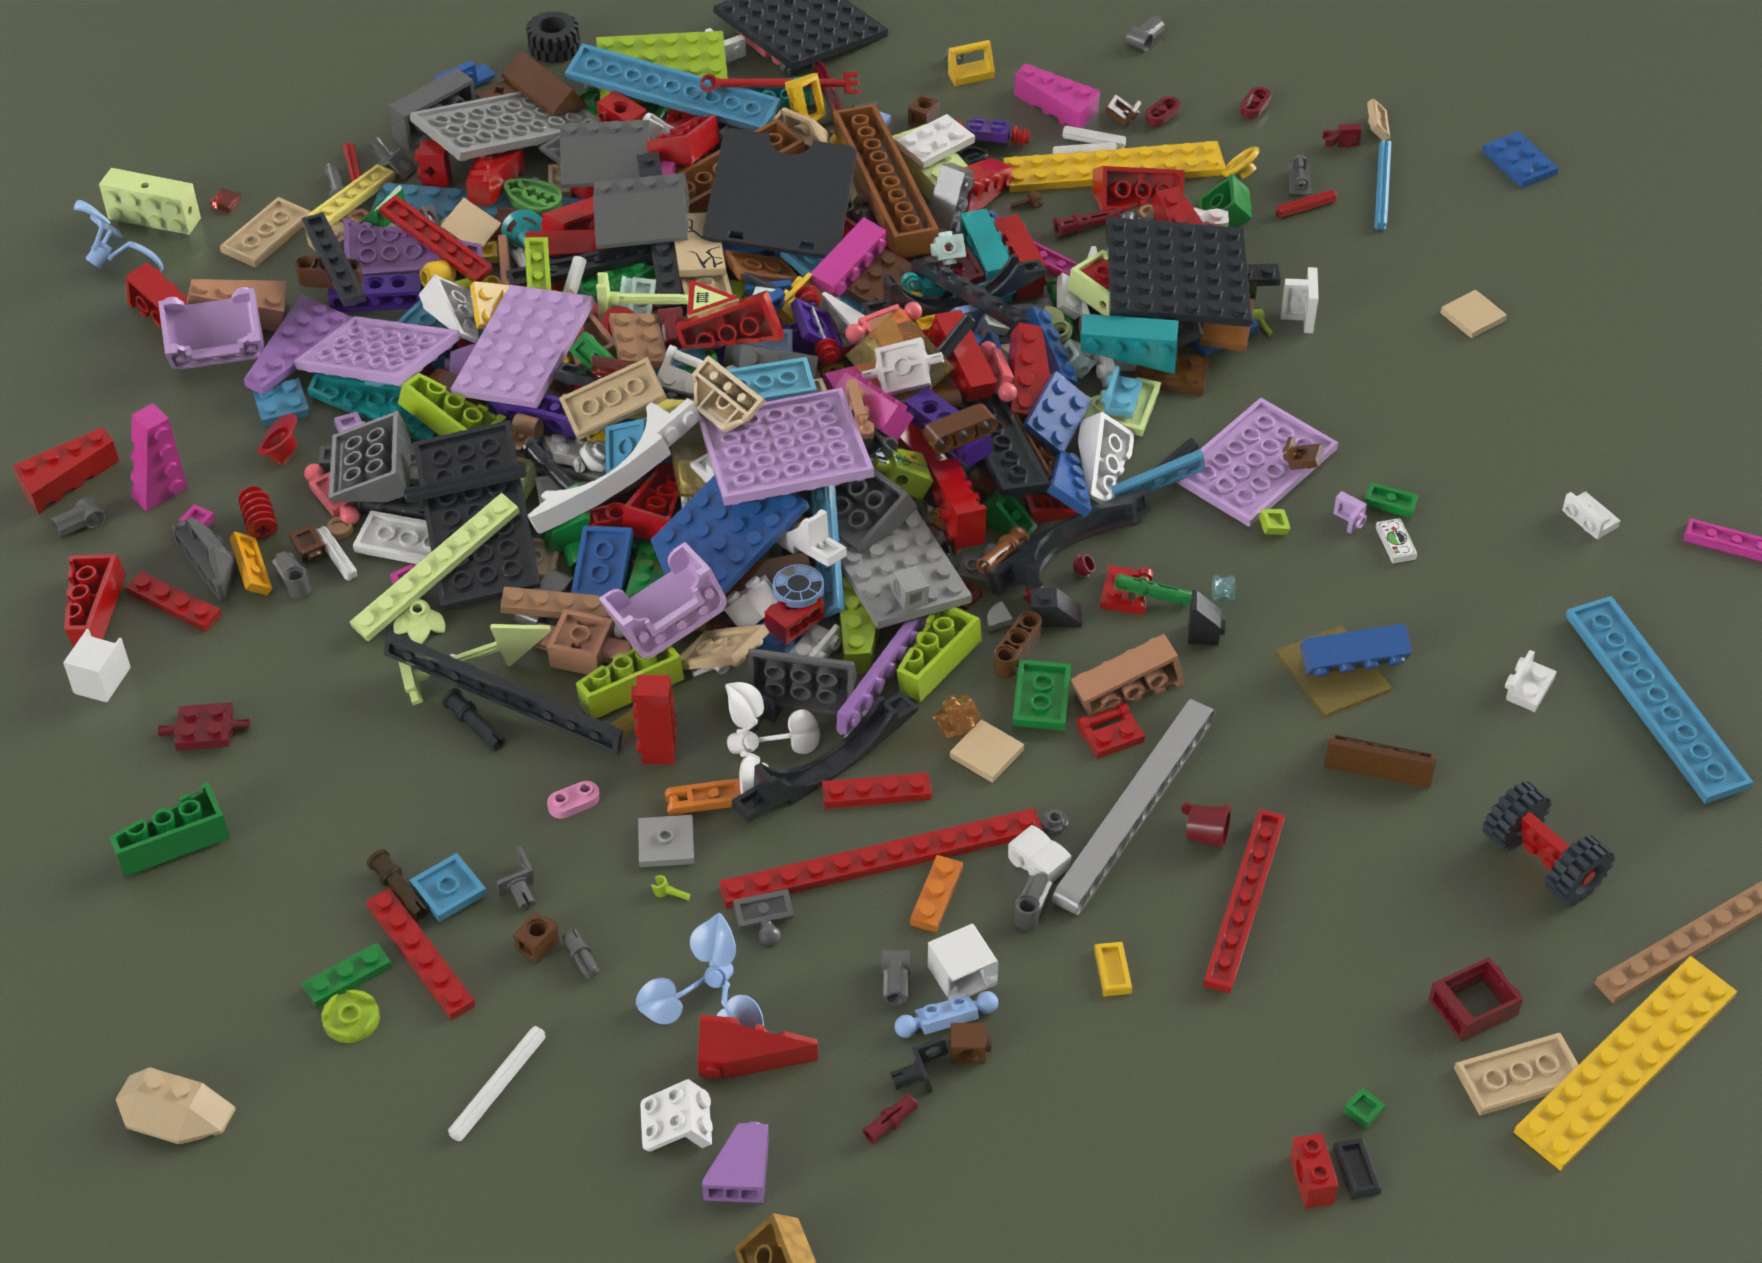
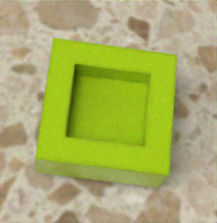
(1274, 521)

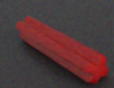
(352, 161)
(1305, 203)

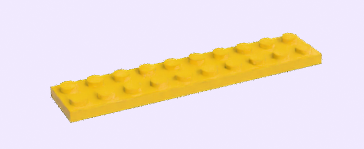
(1076, 169)
(1624, 1063)

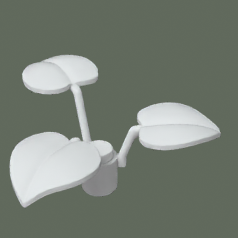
(744, 707)

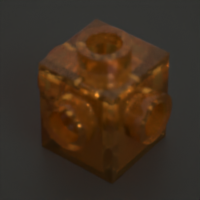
(957, 715)

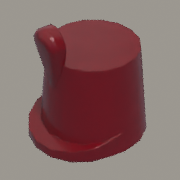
(1208, 823)

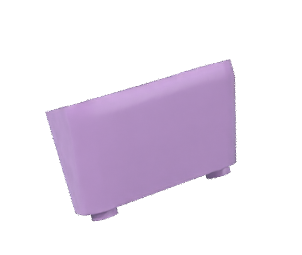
(211, 330)
(669, 605)

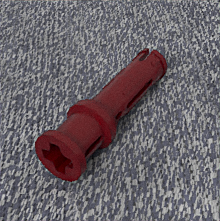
(1077, 223)

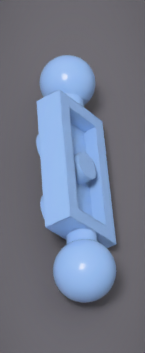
(941, 1015)

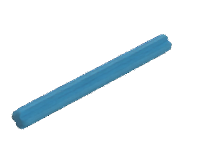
(1382, 191)

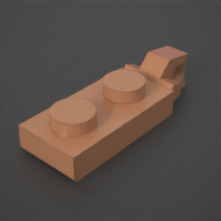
(855, 399)

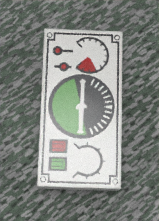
(1396, 540)

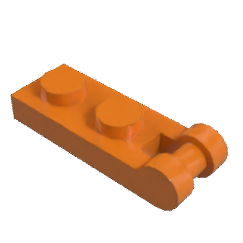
(701, 796)

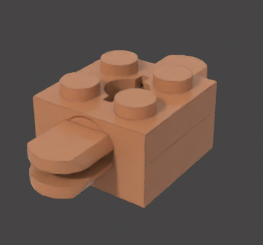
(584, 631)

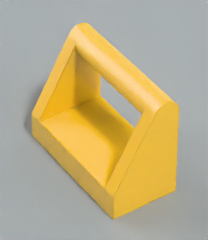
(971, 71)
(797, 99)

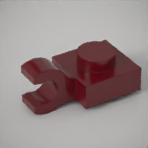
(1346, 136)

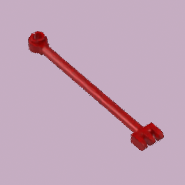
(717, 82)

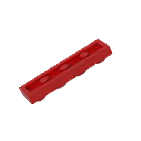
(173, 601)
(876, 790)

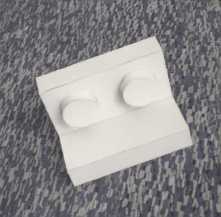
(1301, 300)

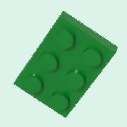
(1041, 695)

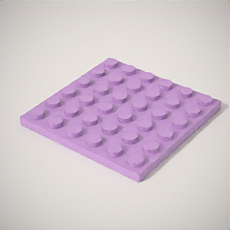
(788, 448)

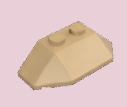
(803, 126)
(723, 396)
(172, 1107)

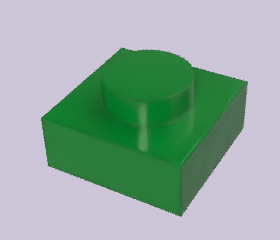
(1364, 1108)

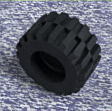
(553, 36)

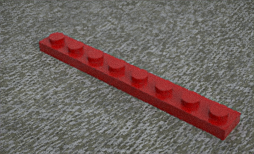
(1244, 901)

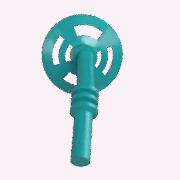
(521, 227)

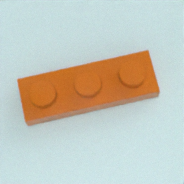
(936, 893)

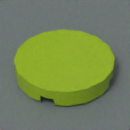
(350, 1016)

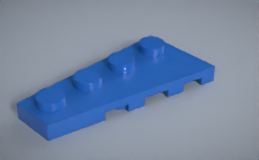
(1069, 483)

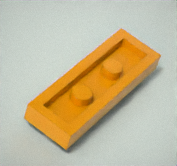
(250, 563)

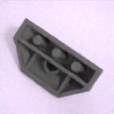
(749, 354)
(207, 555)

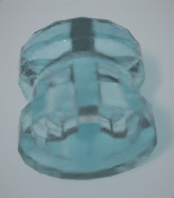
(1223, 587)

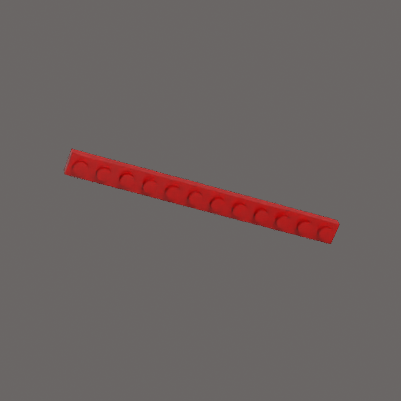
(880, 857)

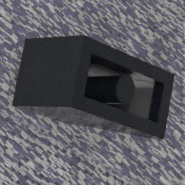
(1055, 608)
(1204, 621)

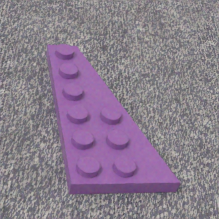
(389, 249)
(300, 331)

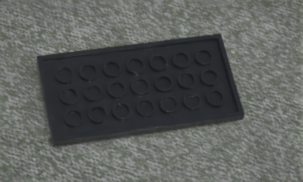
(508, 555)

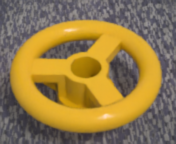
(1242, 163)

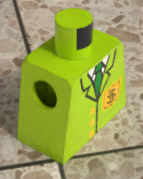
(906, 470)

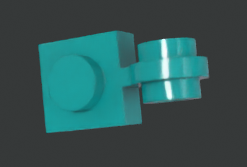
(913, 282)

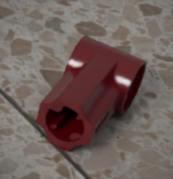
(668, 320)

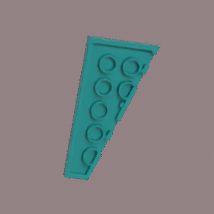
(367, 400)

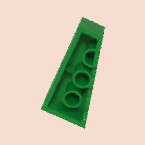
(171, 832)

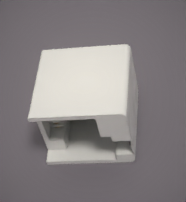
(96, 667)
(962, 962)

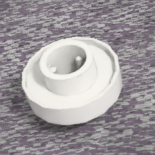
(594, 455)

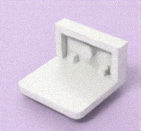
(676, 1114)

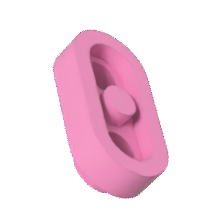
(575, 799)

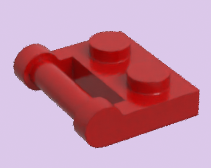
(1118, 599)
(1112, 737)

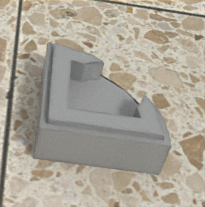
(998, 617)

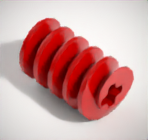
(257, 512)

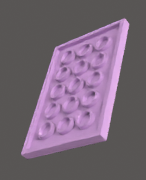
(523, 346)
(377, 350)
(1247, 462)

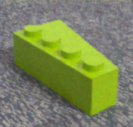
(441, 409)
(857, 631)
(937, 651)
(611, 685)

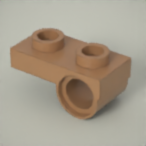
(524, 428)

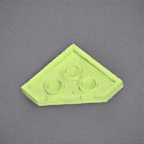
(1143, 410)

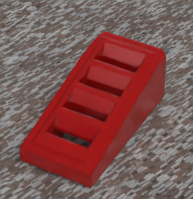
(1038, 508)

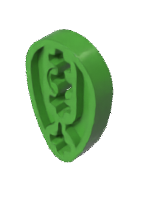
(533, 195)

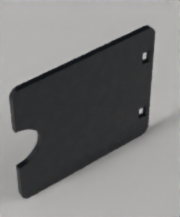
(778, 196)

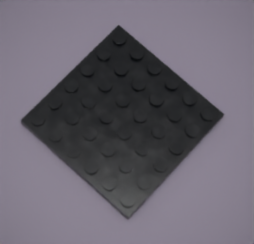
(801, 29)
(1177, 272)

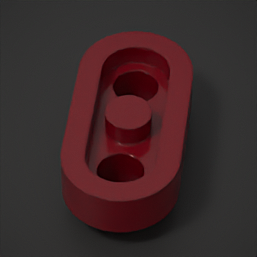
(1255, 102)
(1162, 111)

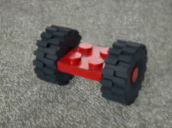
(1572, 868)

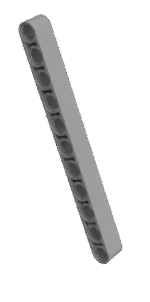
(1133, 807)

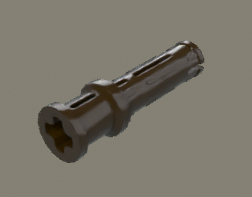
(391, 876)

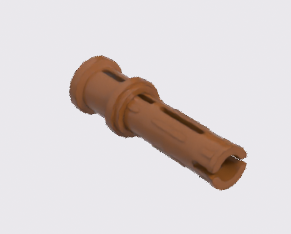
(1006, 547)

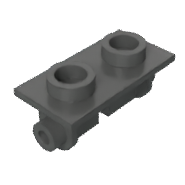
(1299, 176)

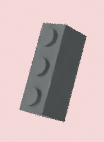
(951, 195)

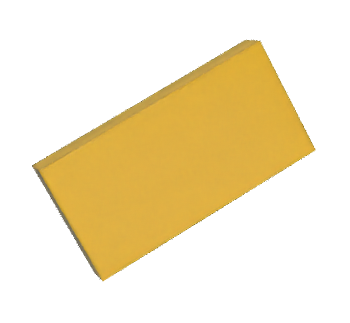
(1113, 969)

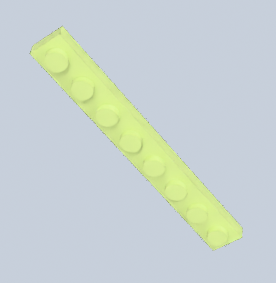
(434, 567)

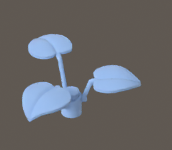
(100, 250)
(712, 943)

